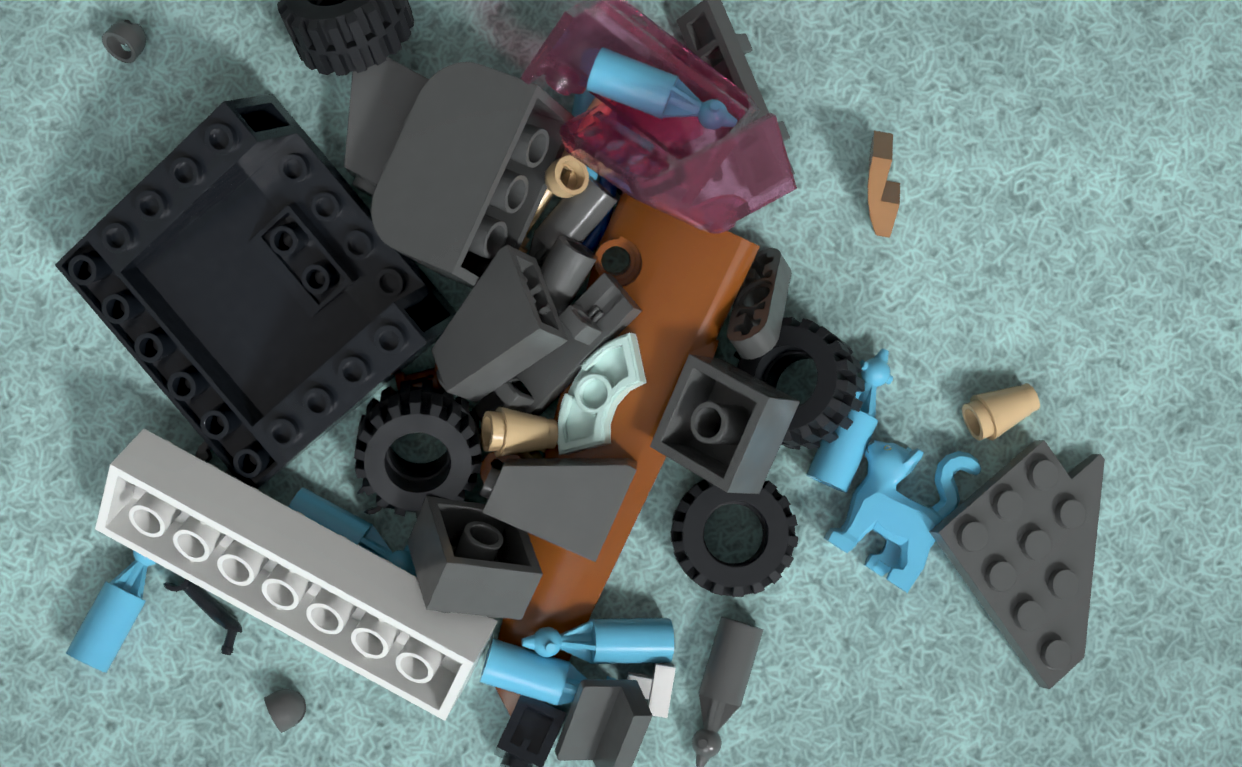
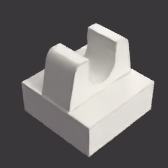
(657, 687)

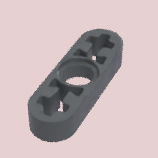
(760, 305)

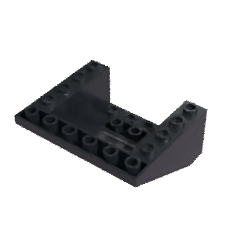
(255, 288)

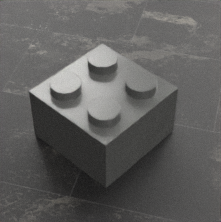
(724, 424)
(472, 561)

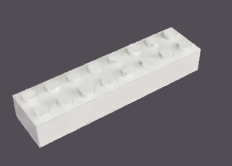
(289, 572)

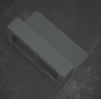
(605, 723)

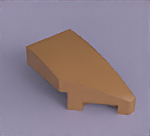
(882, 194)

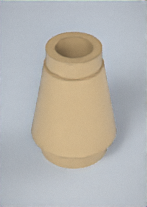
(997, 411)
(516, 432)

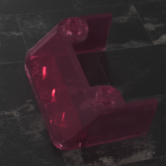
(620, 27)
(703, 189)

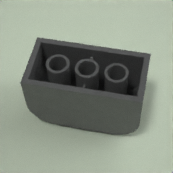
(467, 170)

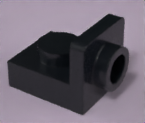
(529, 733)

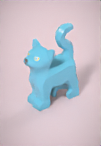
(898, 519)

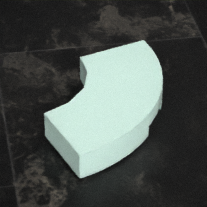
(596, 392)

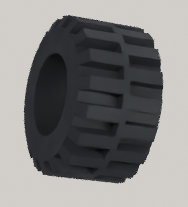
(346, 33)
(835, 383)
(417, 411)
(733, 578)

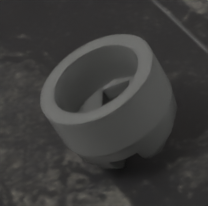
(124, 33)
(285, 708)

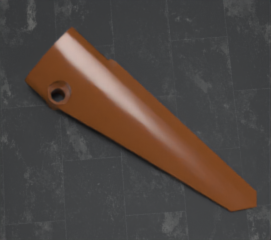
(685, 291)

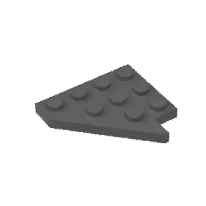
(1031, 555)

